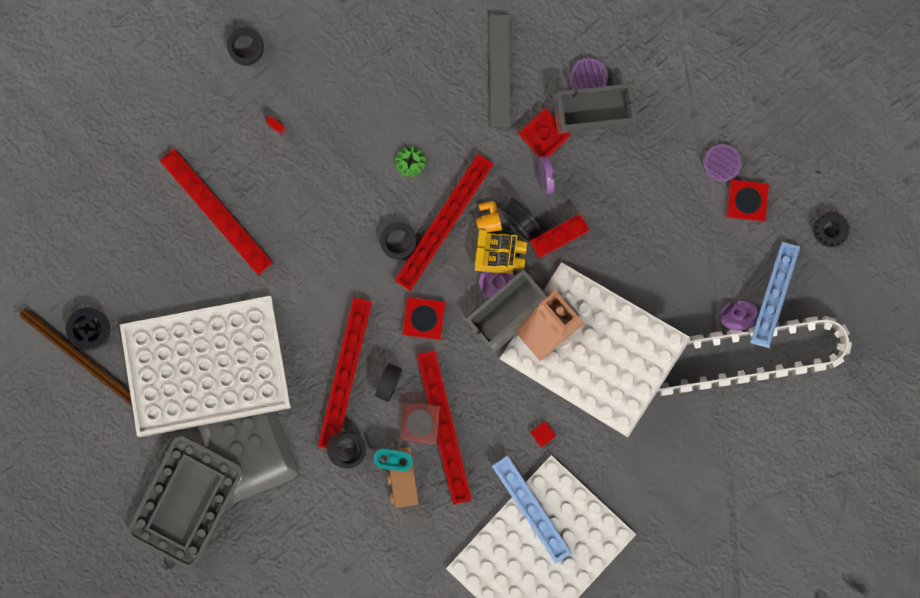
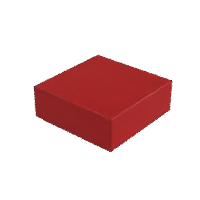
(275, 125)
(543, 434)

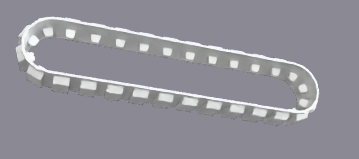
(828, 322)

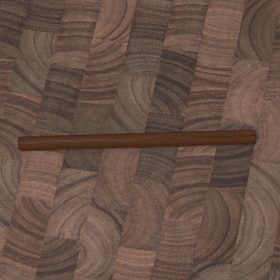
(77, 356)

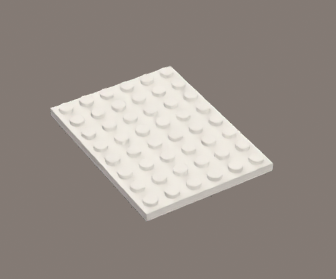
(610, 361)
(204, 366)
(512, 561)

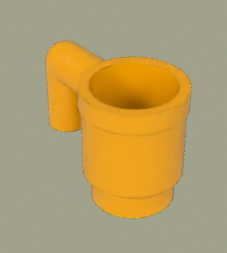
(491, 221)

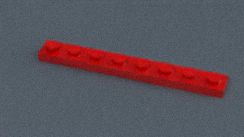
(216, 212)
(444, 222)
(345, 370)
(447, 438)

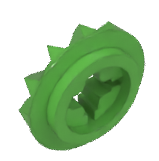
(402, 166)

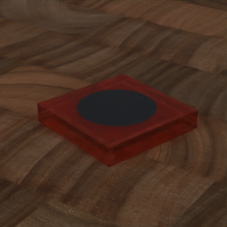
(421, 423)

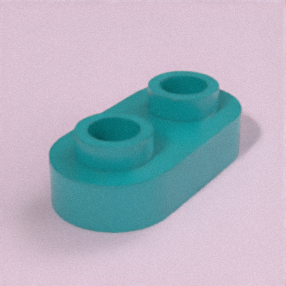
(393, 460)

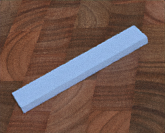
(775, 294)
(531, 509)

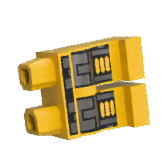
(497, 253)

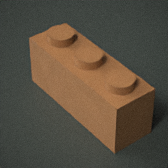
(403, 484)

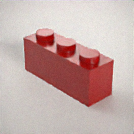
(559, 236)

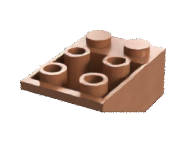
(549, 326)

